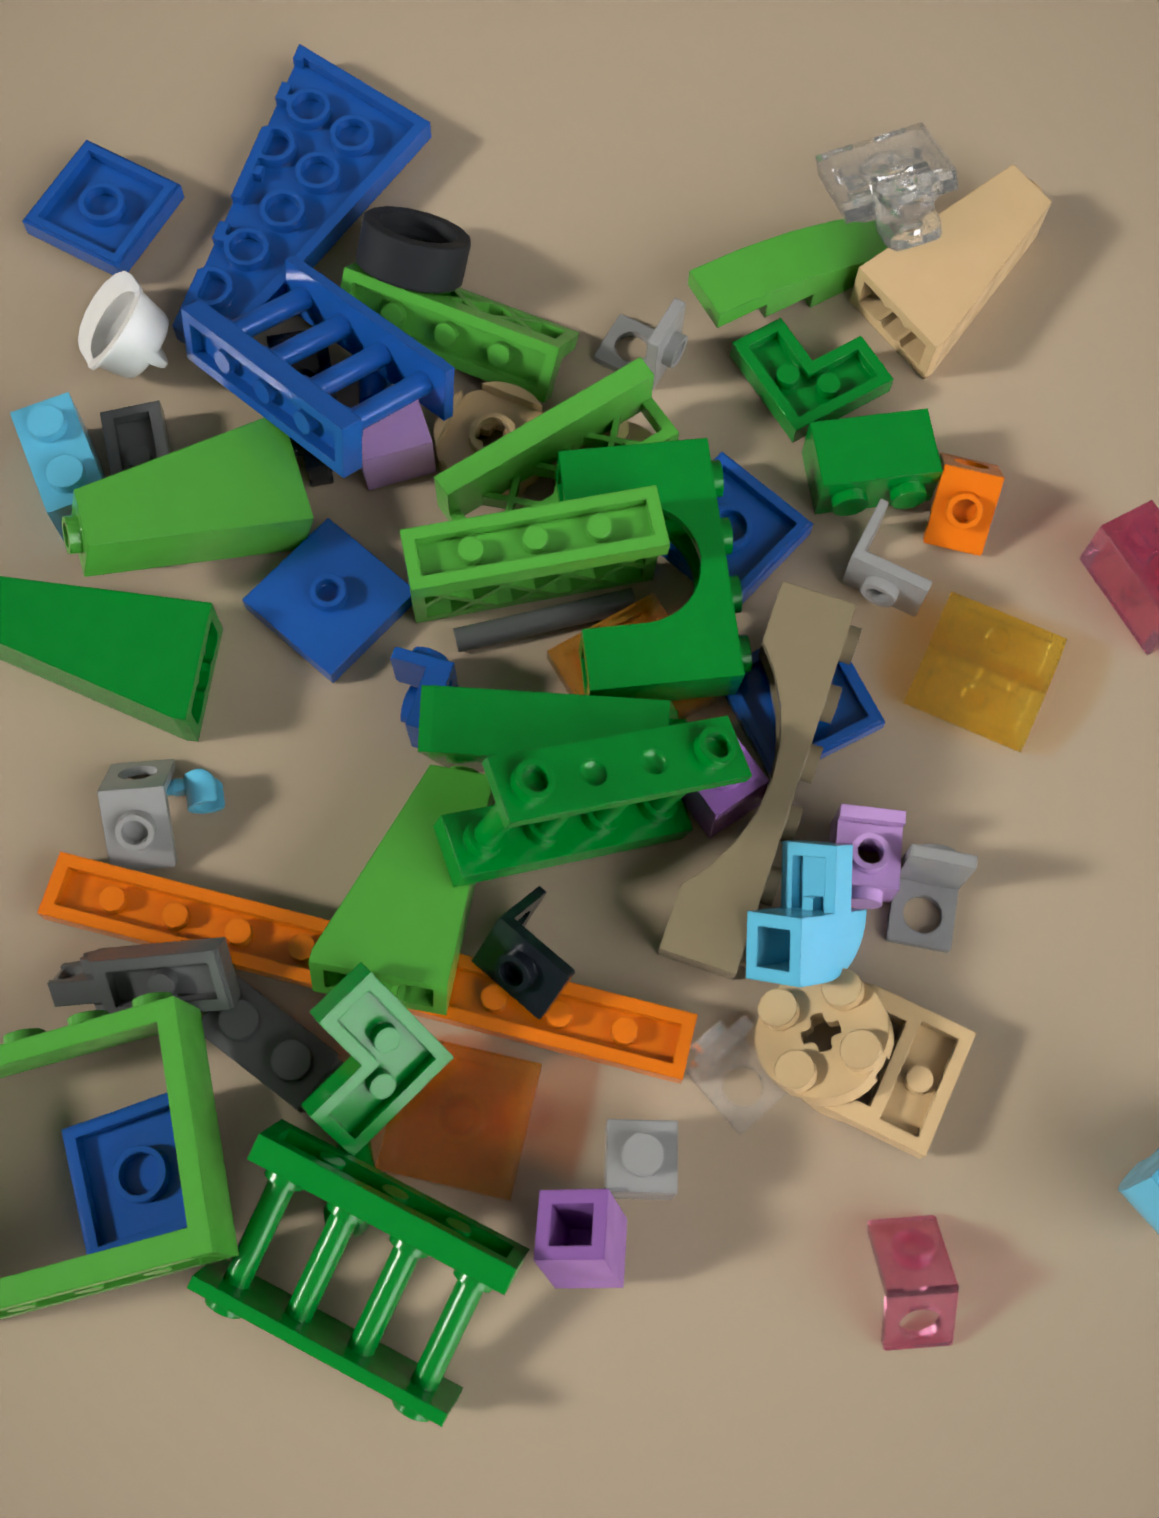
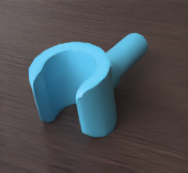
(202, 791)

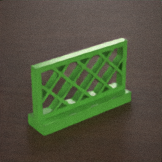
(534, 553)

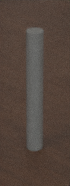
(542, 620)

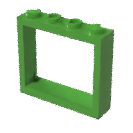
(197, 1140)

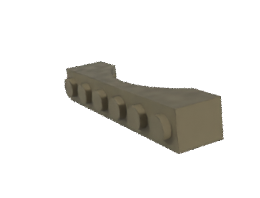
(799, 659)

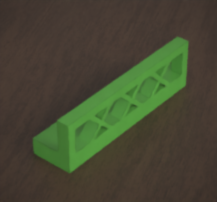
(472, 331)
(536, 444)

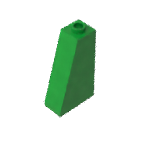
(115, 647)
(473, 723)

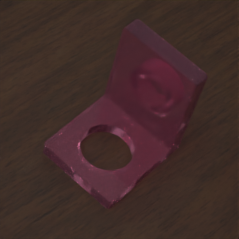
(914, 1278)

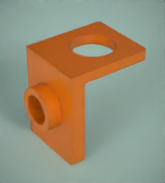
(963, 504)

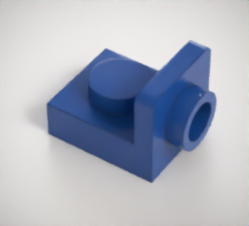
(420, 668)

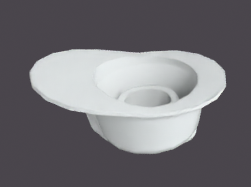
(123, 329)

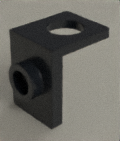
(522, 961)

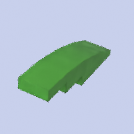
(785, 269)

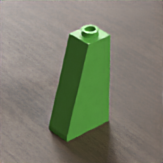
(193, 505)
(403, 908)

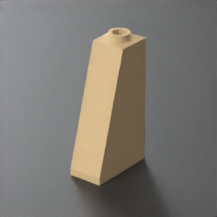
(935, 290)

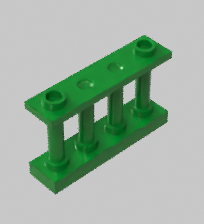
(588, 799)
(416, 1228)

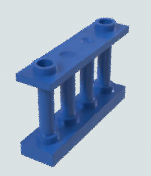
(304, 404)

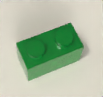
(871, 459)

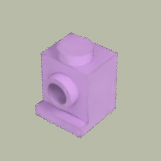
(871, 831)

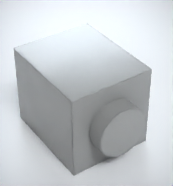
(641, 1159)

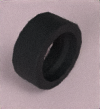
(413, 249)

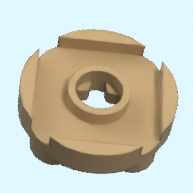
(479, 413)
(856, 1053)

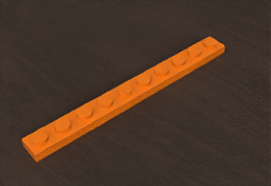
(279, 945)

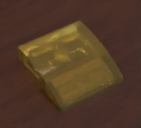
(985, 672)

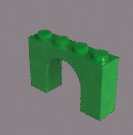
(699, 645)

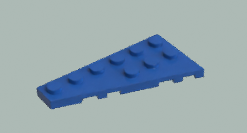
(304, 183)

